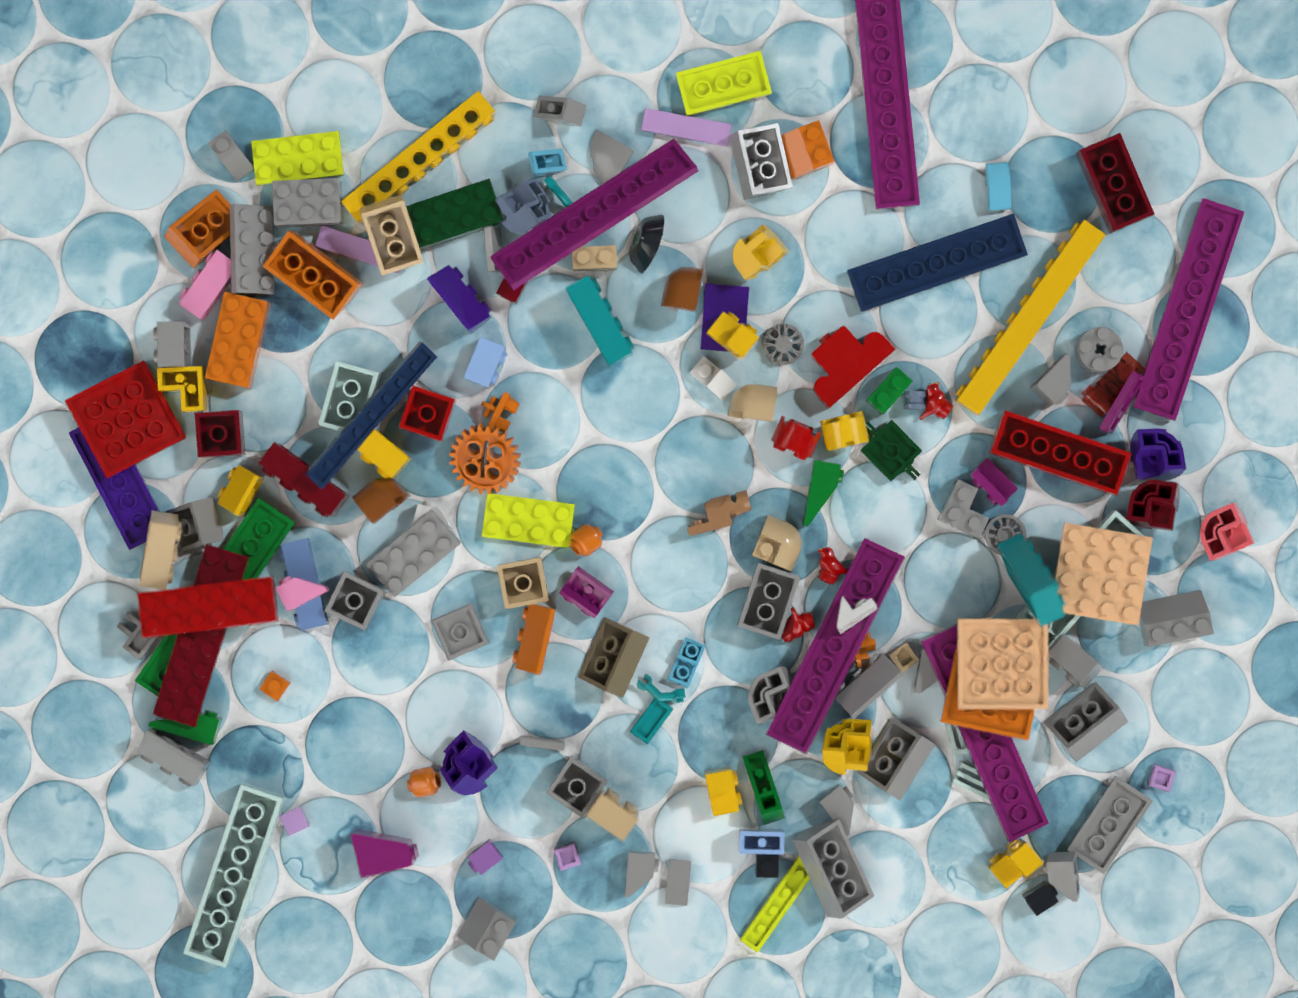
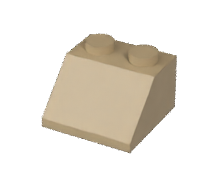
(523, 582)

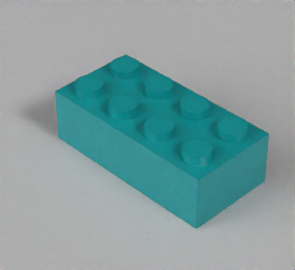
(599, 321)
(1032, 579)

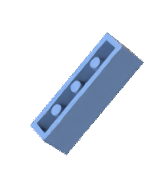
(301, 564)

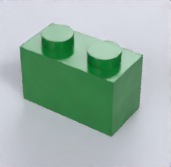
(889, 391)

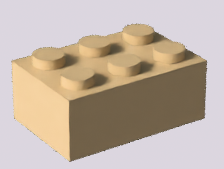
(391, 235)
(160, 550)
(613, 813)

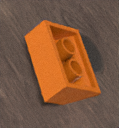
(534, 638)

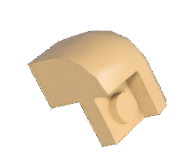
(753, 402)
(778, 543)

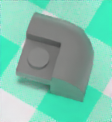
(768, 693)

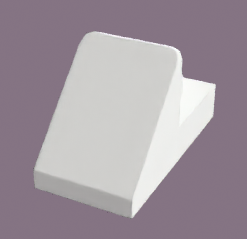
(713, 378)
(849, 617)

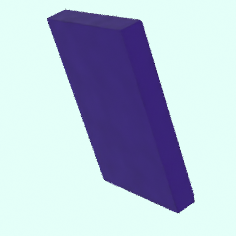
(718, 300)

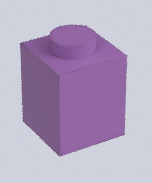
(484, 857)

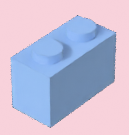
(485, 363)
(761, 841)

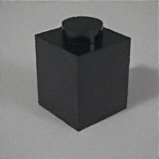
(767, 865)
(1041, 897)

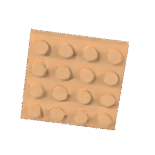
(1102, 572)
(1002, 664)

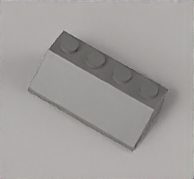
(833, 868)

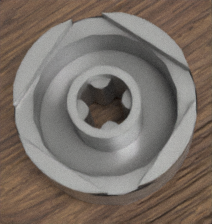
(1086, 348)

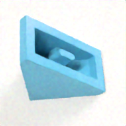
(547, 162)

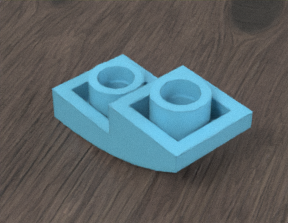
(999, 186)
(686, 662)

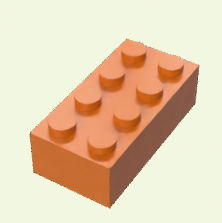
(237, 340)

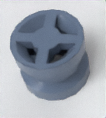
(914, 400)

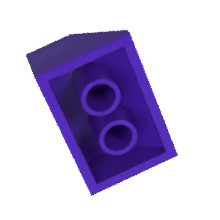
(460, 297)

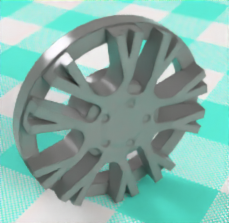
(783, 344)
(1003, 532)

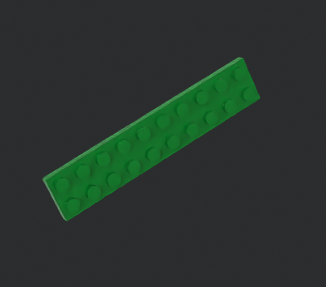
(256, 538)

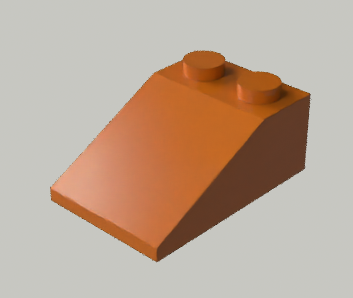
(806, 150)
(201, 229)

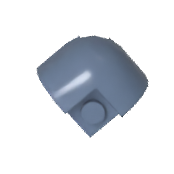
(524, 206)

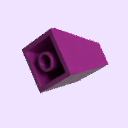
(382, 852)

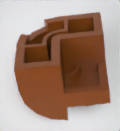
(682, 289)
(380, 498)

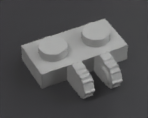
(135, 644)

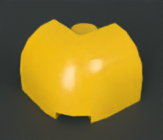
(758, 252)
(848, 745)

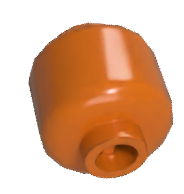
(586, 540)
(424, 782)

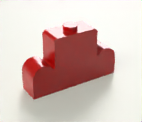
(846, 362)

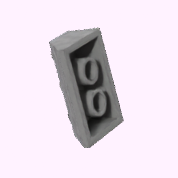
(760, 161)
(1175, 618)
(868, 684)
(1086, 721)
(173, 757)
(897, 758)

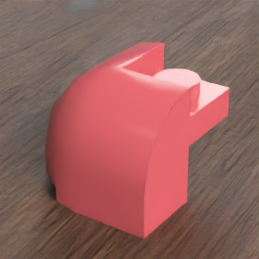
(1225, 532)

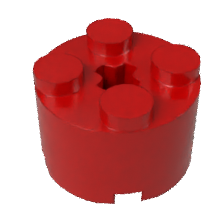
(795, 437)

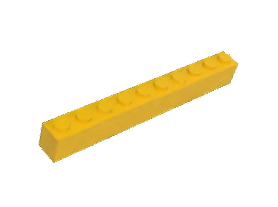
(1030, 317)

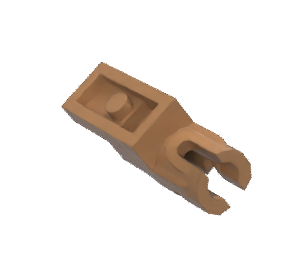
(719, 512)

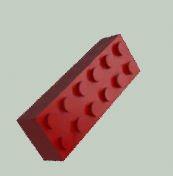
(1059, 453)
(208, 607)

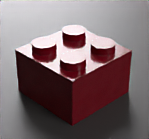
(220, 434)

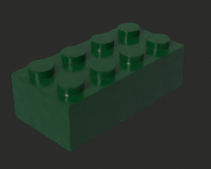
(454, 214)

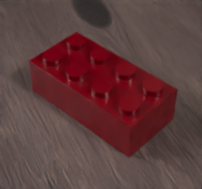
(1115, 183)
(290, 470)

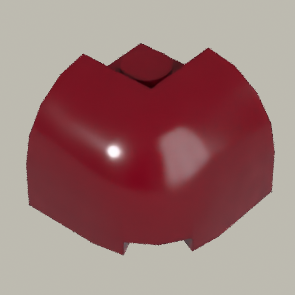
(1154, 505)

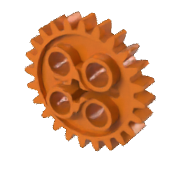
(504, 462)

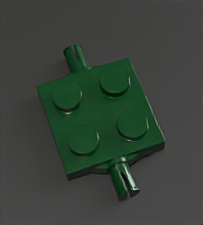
(891, 451)

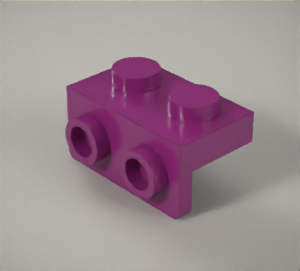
(993, 481)
(586, 592)

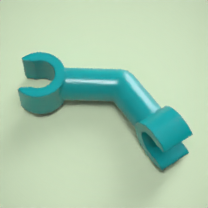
(556, 189)
(675, 696)

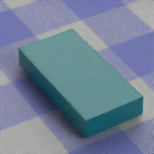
(651, 720)

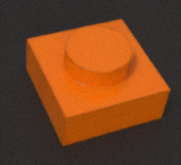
(274, 686)

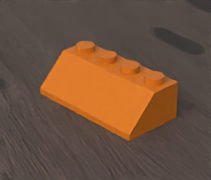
(313, 274)

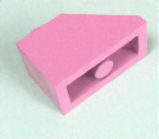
(298, 591)

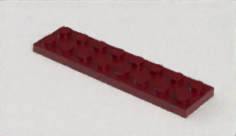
(197, 652)

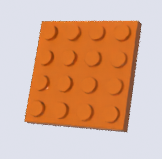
(1005, 722)

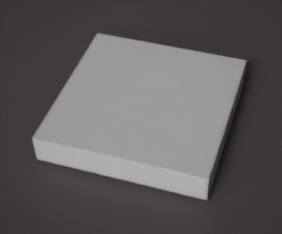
(460, 631)

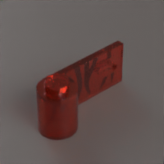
(1105, 391)

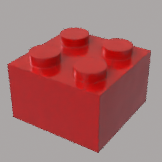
(427, 413)

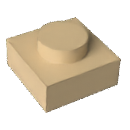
(903, 657)

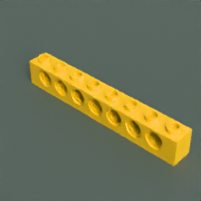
(474, 104)

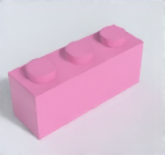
(207, 285)

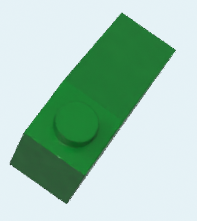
(822, 484)
(204, 732)
(763, 787)

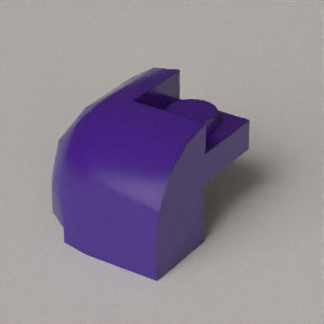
(1156, 455)
(467, 764)

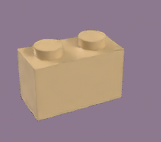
(595, 258)

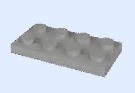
(250, 248)
(413, 553)
(1109, 824)

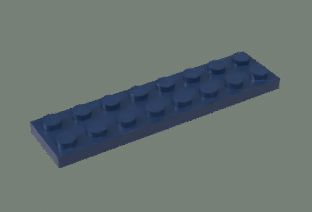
(937, 262)

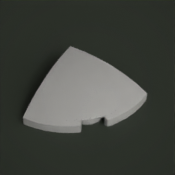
(608, 156)

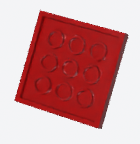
(125, 419)

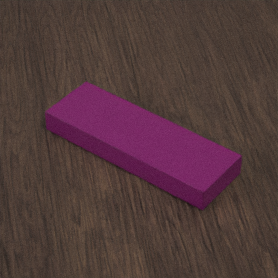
(1122, 402)

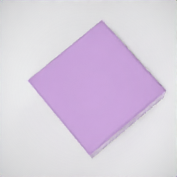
(1161, 778)
(294, 821)
(567, 856)

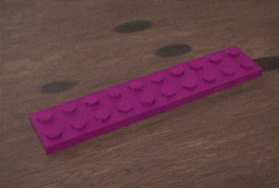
(887, 103)
(593, 214)
(1188, 309)
(833, 652)
(992, 755)

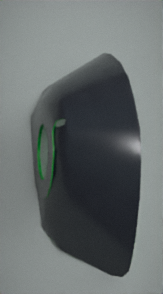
(645, 249)

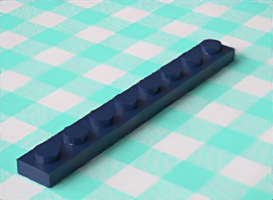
(370, 415)

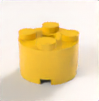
(844, 431)

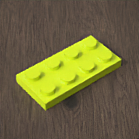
(723, 83)
(297, 157)
(528, 520)

